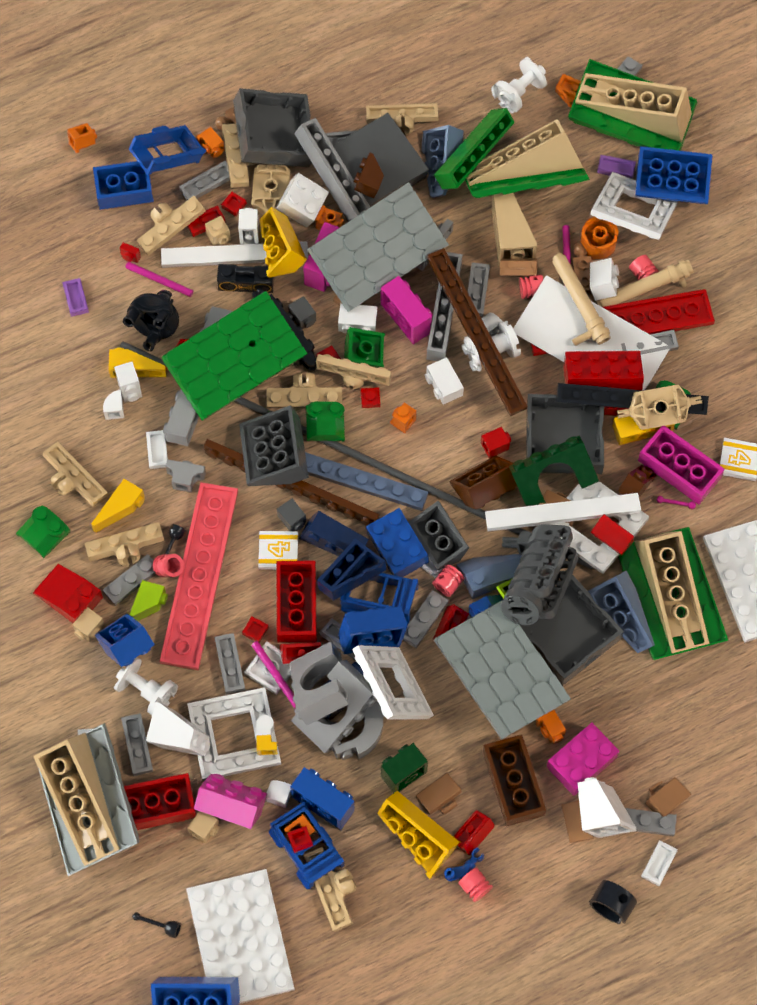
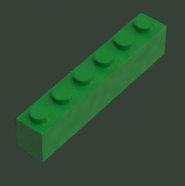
(474, 148)

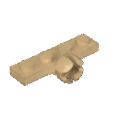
(405, 114)
(237, 170)
(169, 223)
(353, 373)
(302, 393)
(72, 476)
(125, 544)
(332, 890)

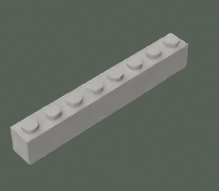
(183, 416)

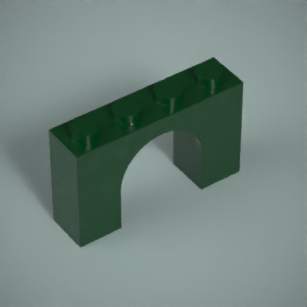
(571, 452)

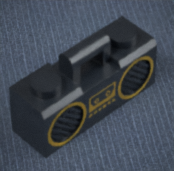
(243, 278)

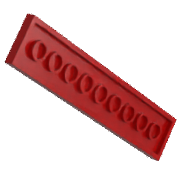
(662, 313)

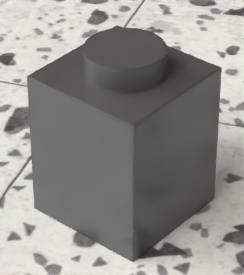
(302, 313)
(291, 515)

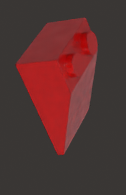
(68, 593)

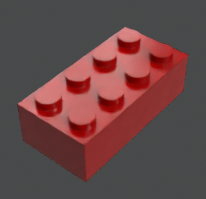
(604, 369)
(296, 601)
(161, 801)

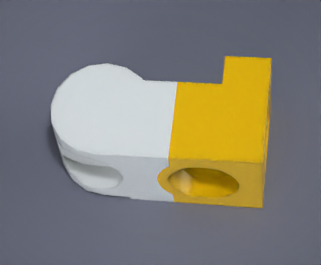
(264, 729)

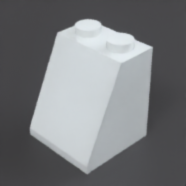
(175, 733)
(602, 810)

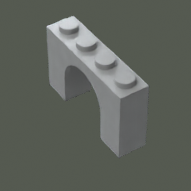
(305, 672)
(360, 697)

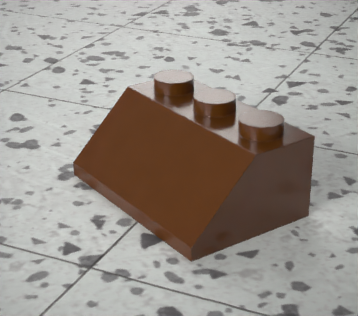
(484, 482)

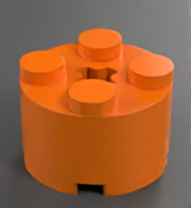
(599, 238)

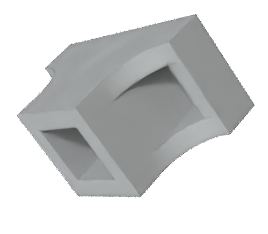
(184, 474)

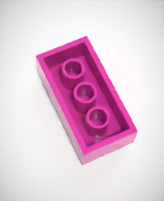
(681, 464)

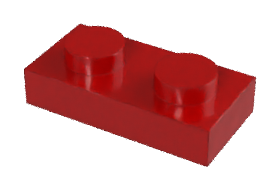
(198, 225)

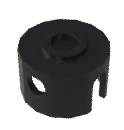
(613, 902)

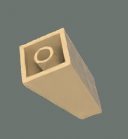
(511, 229)

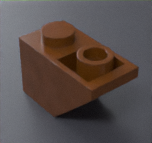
(370, 178)
(637, 481)

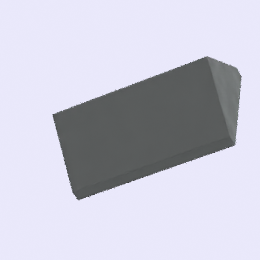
(439, 536)

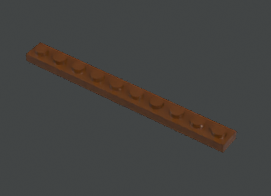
(477, 332)
(298, 488)

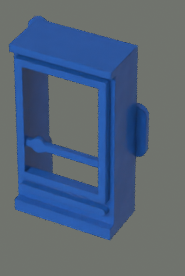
(160, 136)
(403, 595)
(319, 865)

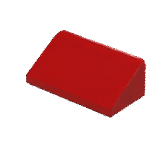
(612, 534)
(451, 618)
(293, 651)
(474, 832)

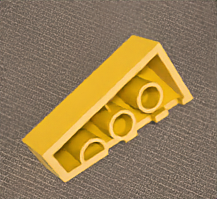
(280, 244)
(418, 832)

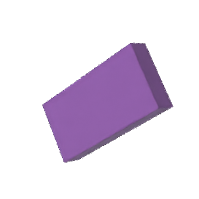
(617, 165)
(75, 297)

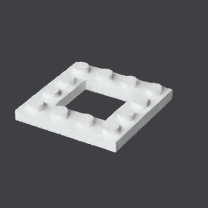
(606, 208)
(600, 556)
(414, 704)
(204, 711)

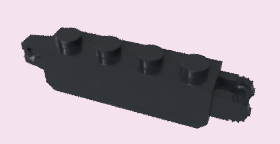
(309, 360)

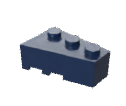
(329, 534)
(351, 569)

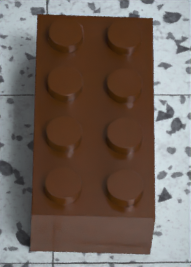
(514, 780)

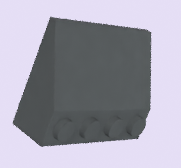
(274, 448)

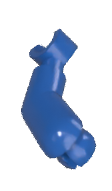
(459, 872)

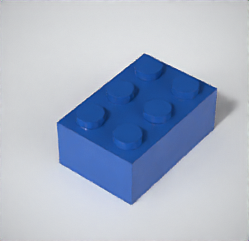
(122, 185)
(397, 543)
(372, 628)
(125, 640)
(323, 798)

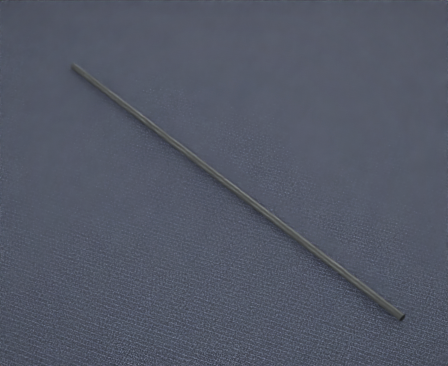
(362, 457)

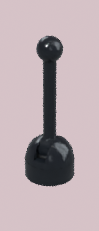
(176, 532)
(171, 928)

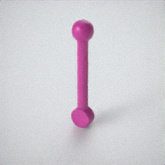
(691, 505)

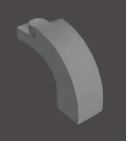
(367, 739)

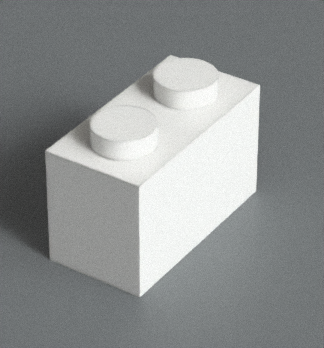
(248, 226)
(604, 279)
(360, 317)
(444, 380)
(128, 382)

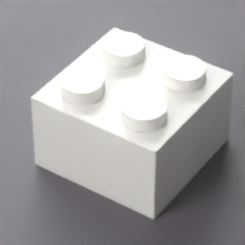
(302, 200)

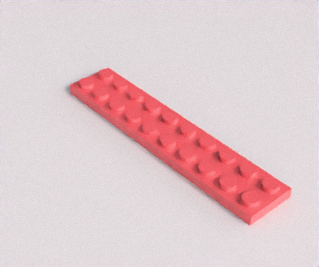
(199, 577)

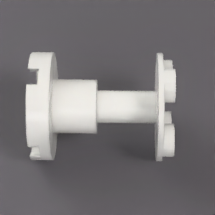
(510, 93)
(504, 341)
(150, 690)

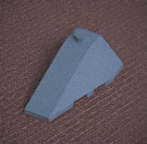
(438, 146)
(486, 573)
(623, 605)

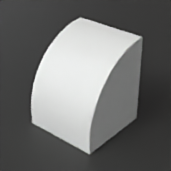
(491, 322)
(113, 406)
(278, 793)

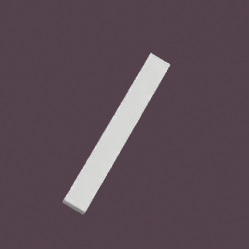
(216, 255)
(562, 512)

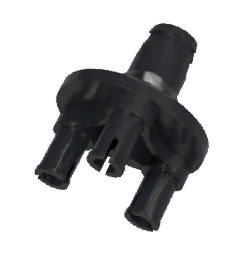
(153, 317)

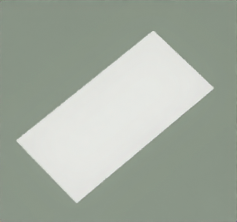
(554, 320)

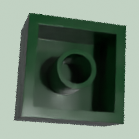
(403, 768)

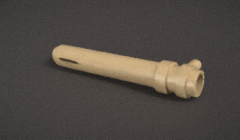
(673, 274)
(594, 323)

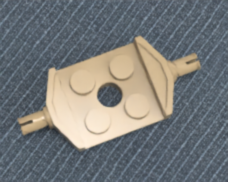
(263, 197)
(644, 407)

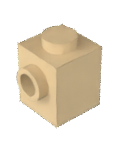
(217, 231)
(88, 625)
(203, 826)

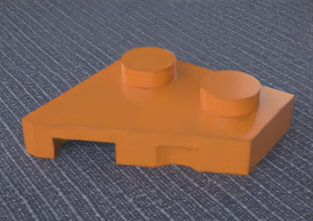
(567, 89)

